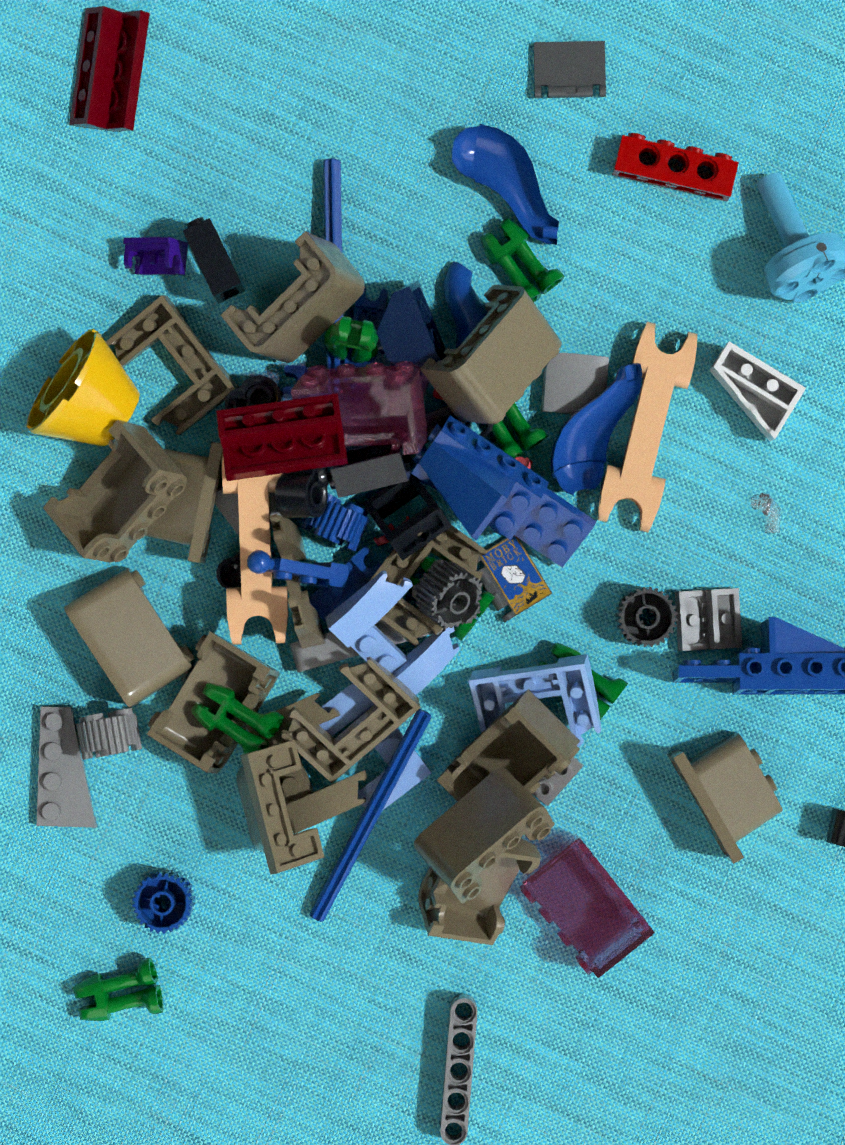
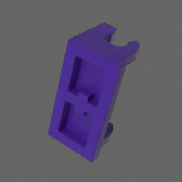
(156, 255)

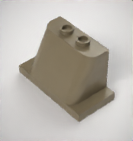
(190, 513)
(729, 790)
(267, 809)

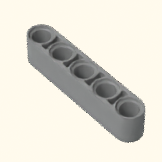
(333, 650)
(453, 1083)

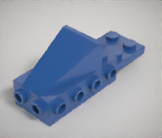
(499, 492)
(786, 664)

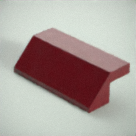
(109, 69)
(282, 437)

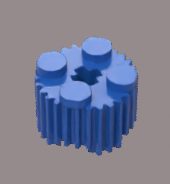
(339, 523)
(150, 911)

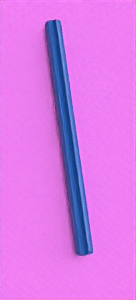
(332, 221)
(370, 815)

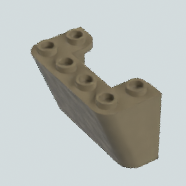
(480, 830)

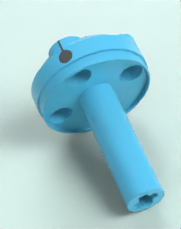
(807, 261)

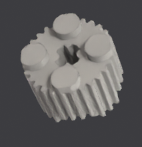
(108, 735)

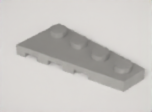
(62, 780)

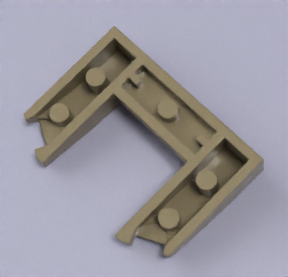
(166, 323)
(450, 546)
(305, 616)
(336, 755)
(302, 802)

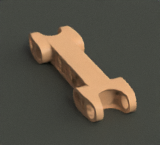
(635, 477)
(256, 592)

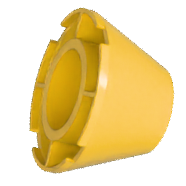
(84, 394)

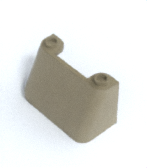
(128, 637)
(221, 665)
(481, 917)

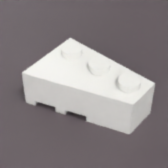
(757, 388)

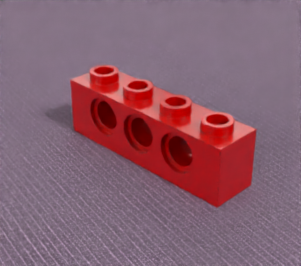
(629, 166)

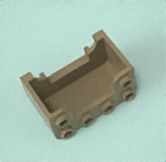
(305, 308)
(496, 358)
(119, 496)
(523, 740)

